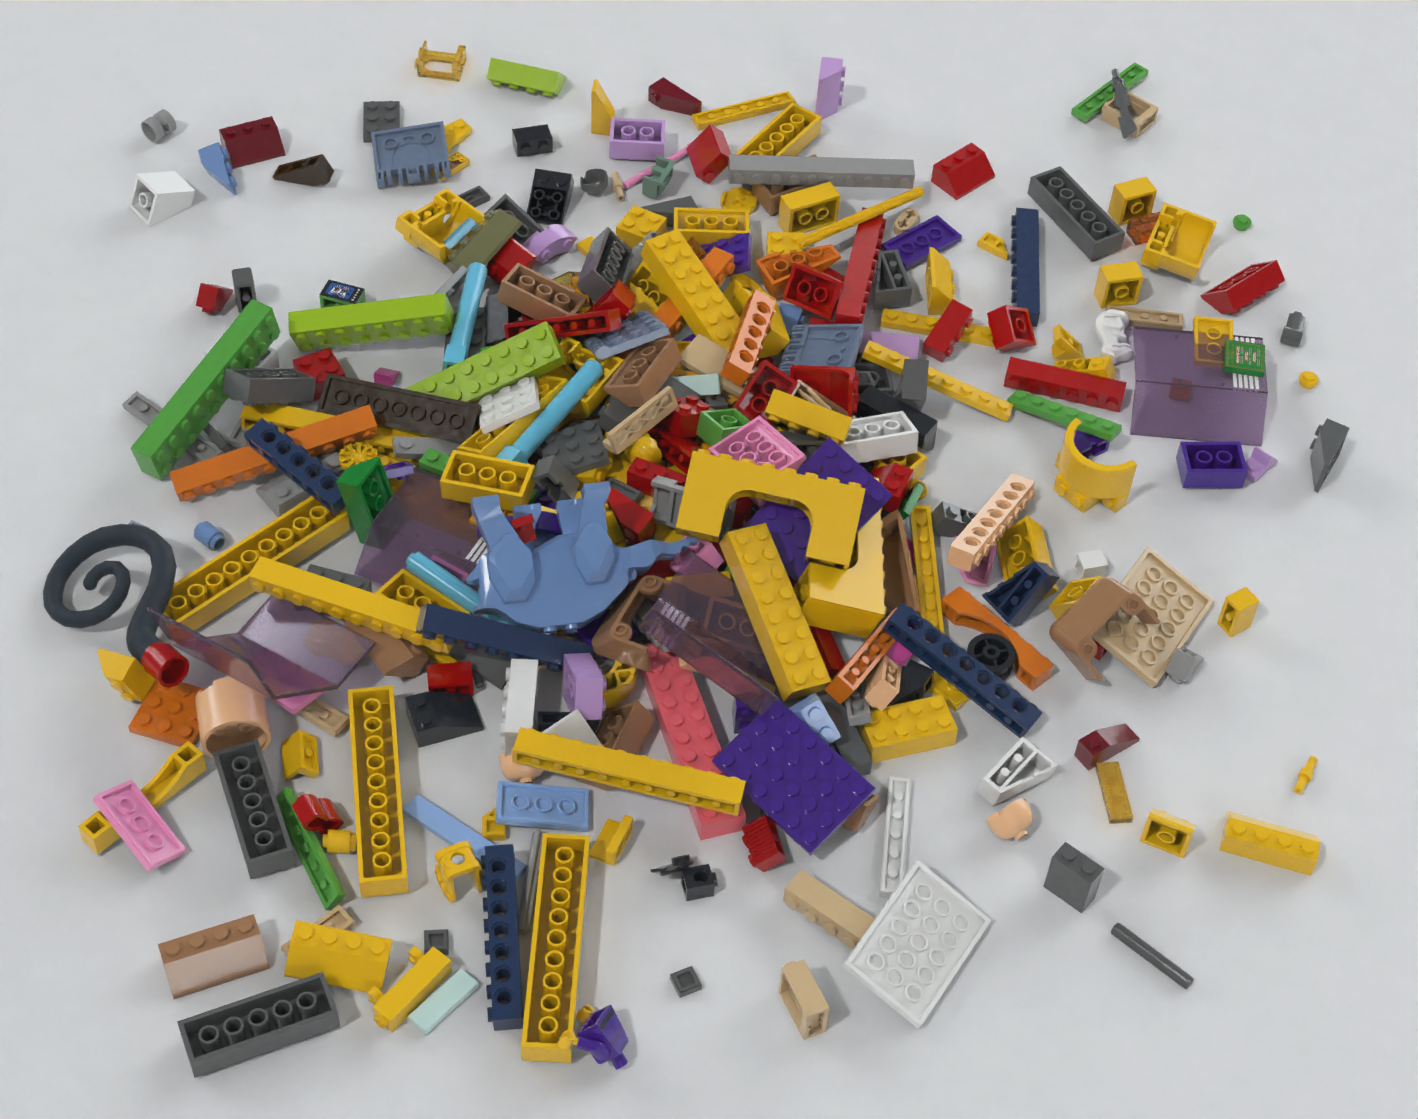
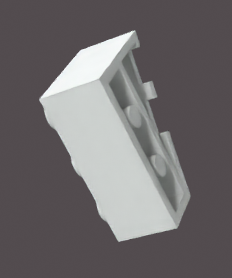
(1016, 772)

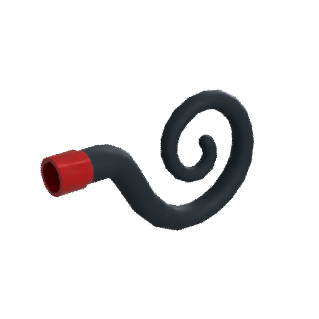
(156, 657)

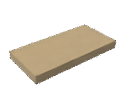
(708, 358)

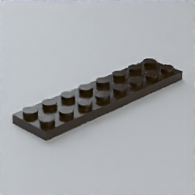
(401, 408)

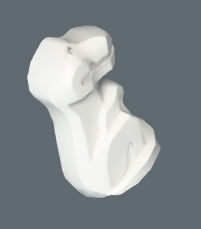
(1110, 331)

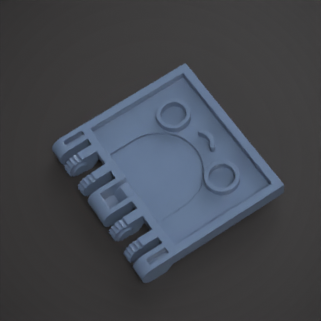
(409, 152)
(634, 332)
(822, 345)

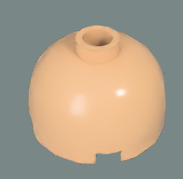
(518, 772)
(1011, 820)

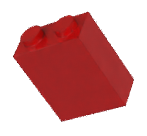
(709, 154)

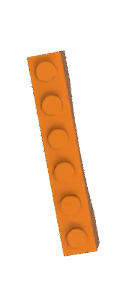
(966, 611)

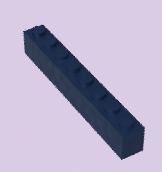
(1026, 262)
(495, 637)

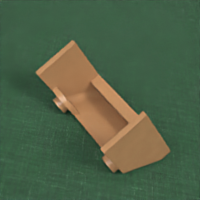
(1078, 623)
(614, 634)

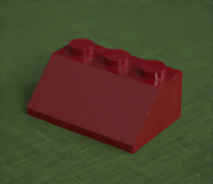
(252, 142)

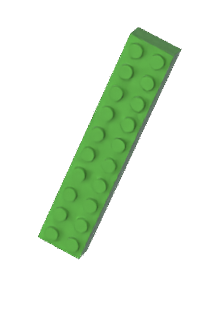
(201, 393)

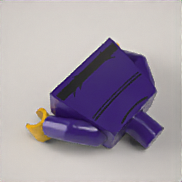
(599, 1035)

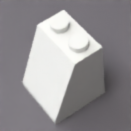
(160, 196)

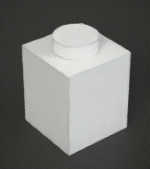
(1091, 564)

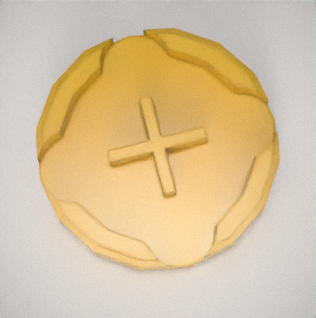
(738, 199)

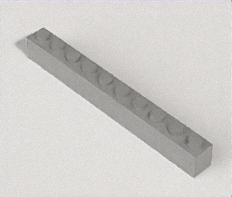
(819, 170)

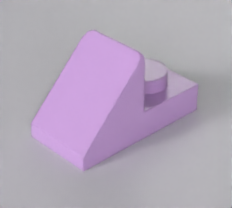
(1259, 464)

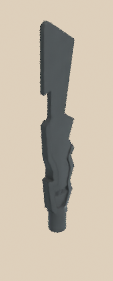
(1122, 103)

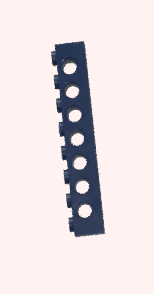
(964, 680)
(508, 1015)

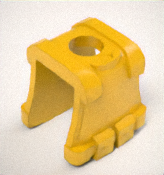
(447, 870)

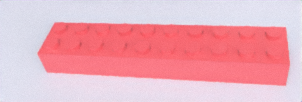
(687, 732)

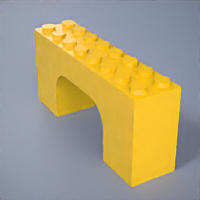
(719, 480)
(851, 597)

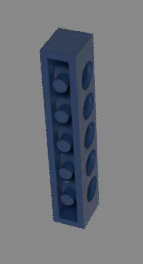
(259, 438)

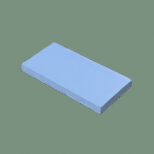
(542, 806)

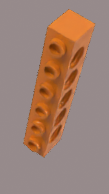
(748, 338)
(861, 663)

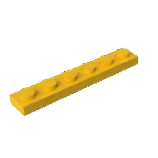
(924, 324)

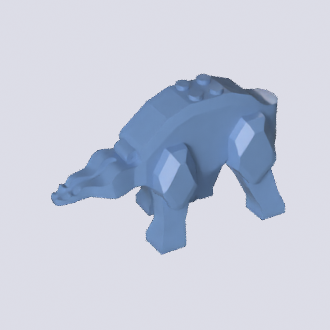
(566, 578)

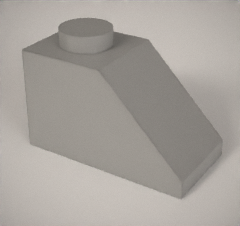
(1183, 664)

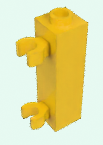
(411, 990)

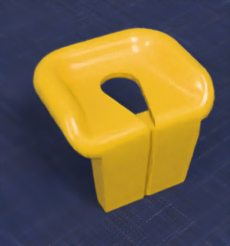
(737, 290)

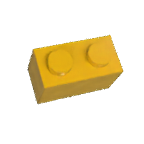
(1238, 612)

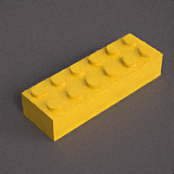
(785, 133)
(494, 441)

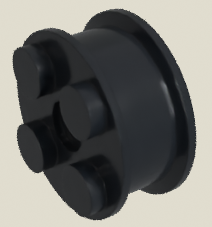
(994, 652)

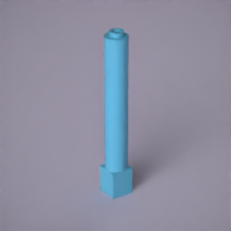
(466, 315)
(553, 413)
(445, 583)

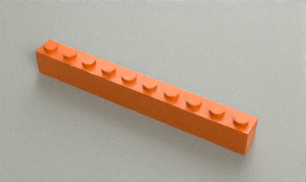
(719, 266)
(246, 463)

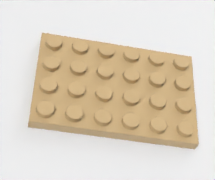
(1173, 600)

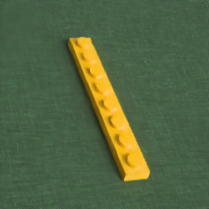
(941, 382)
(926, 565)

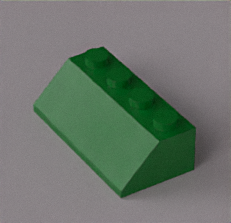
(365, 493)

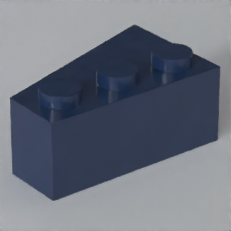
(1022, 592)

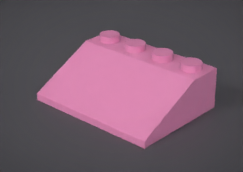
(762, 445)

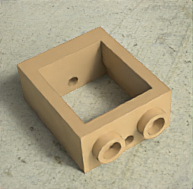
(1146, 111)
(803, 999)

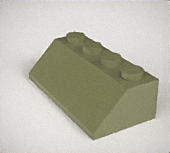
(484, 241)

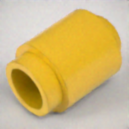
(339, 841)

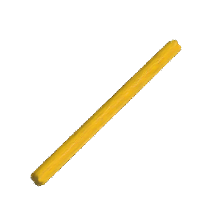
(859, 217)

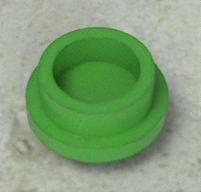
(1241, 222)

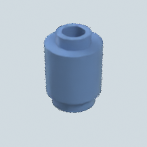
(209, 536)

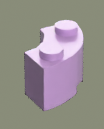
(550, 242)

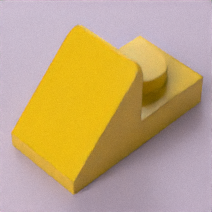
(1065, 345)

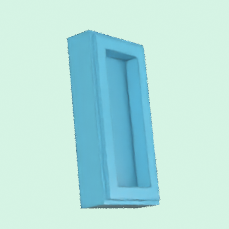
(459, 233)

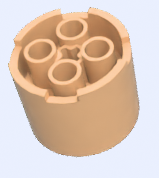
(231, 716)

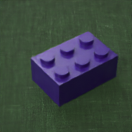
(1211, 464)

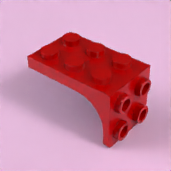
(833, 382)

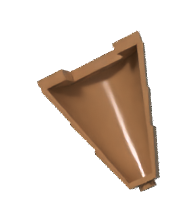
(897, 565)

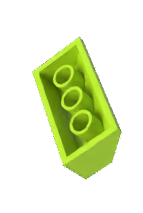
(525, 76)

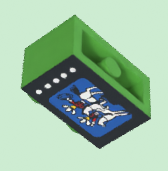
(340, 294)

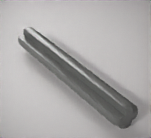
(1152, 955)

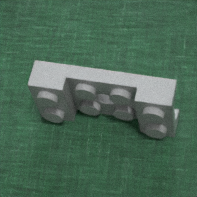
(667, 503)

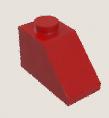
(212, 297)

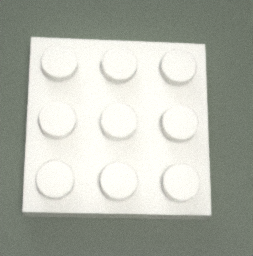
(509, 404)

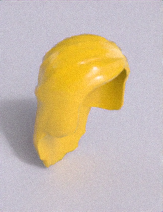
(644, 448)

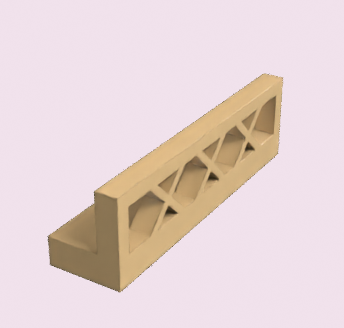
(641, 421)

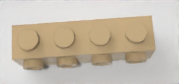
(827, 909)

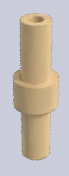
(617, 186)

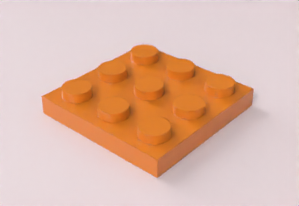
(168, 714)

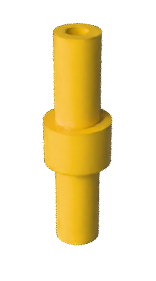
(1305, 775)

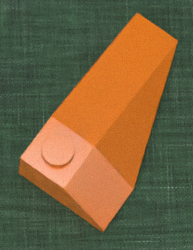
(776, 268)

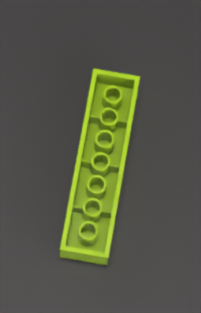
(371, 322)
(499, 366)

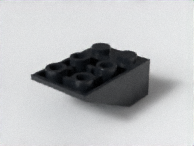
(550, 196)

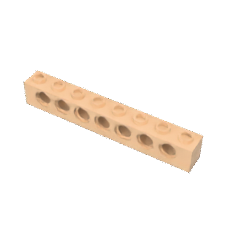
(991, 522)

